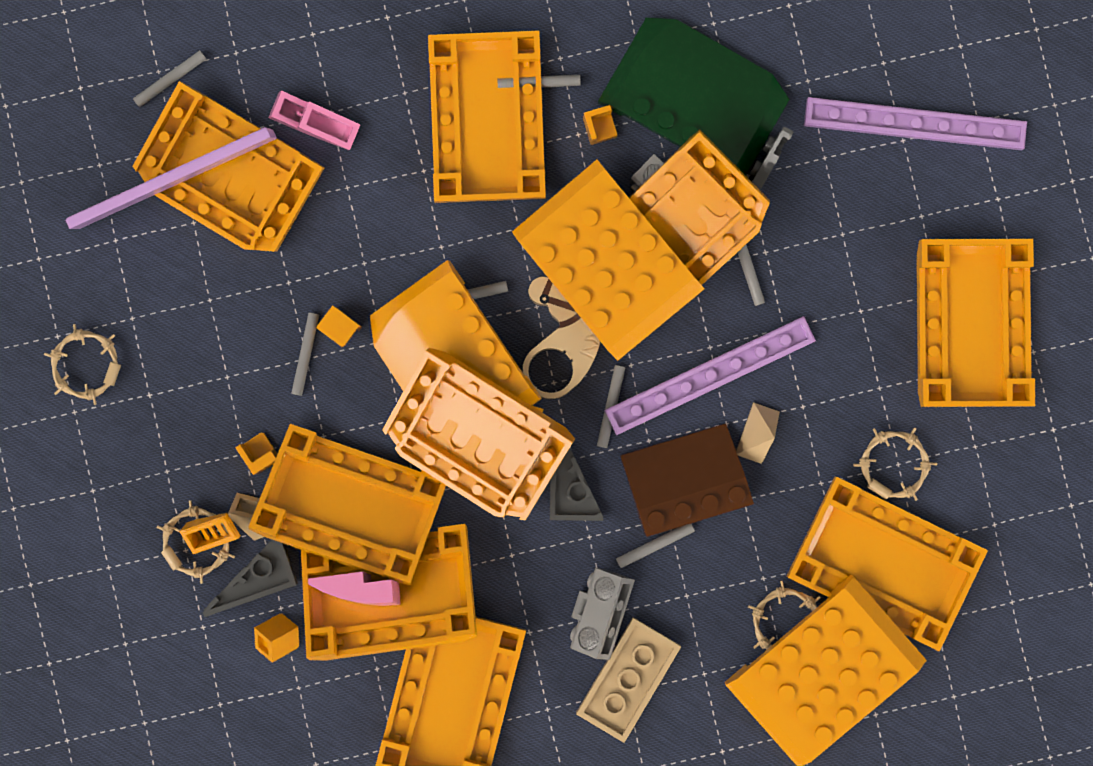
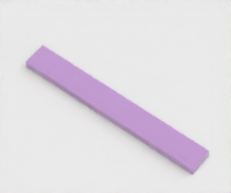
(915, 123)
(171, 178)
(709, 375)

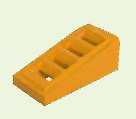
(197, 543)

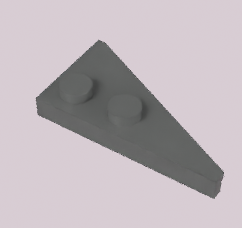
(773, 151)
(571, 495)
(264, 575)

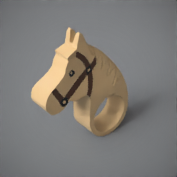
(571, 336)

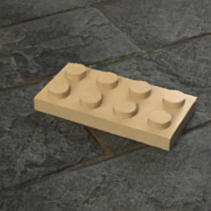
(628, 679)

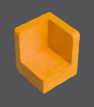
(599, 125)
(338, 326)
(257, 453)
(276, 637)

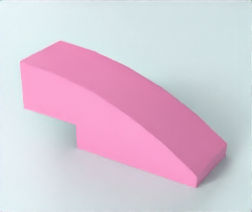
(314, 120)
(359, 588)

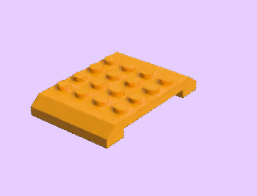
(486, 135)
(607, 260)
(974, 322)
(347, 506)
(899, 559)
(432, 609)
(826, 673)
(452, 700)

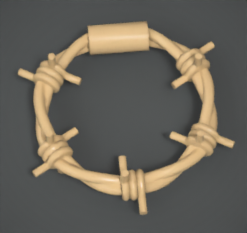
(111, 374)
(879, 488)
(172, 558)
(780, 593)

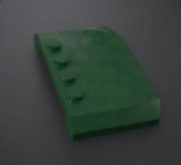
(689, 83)

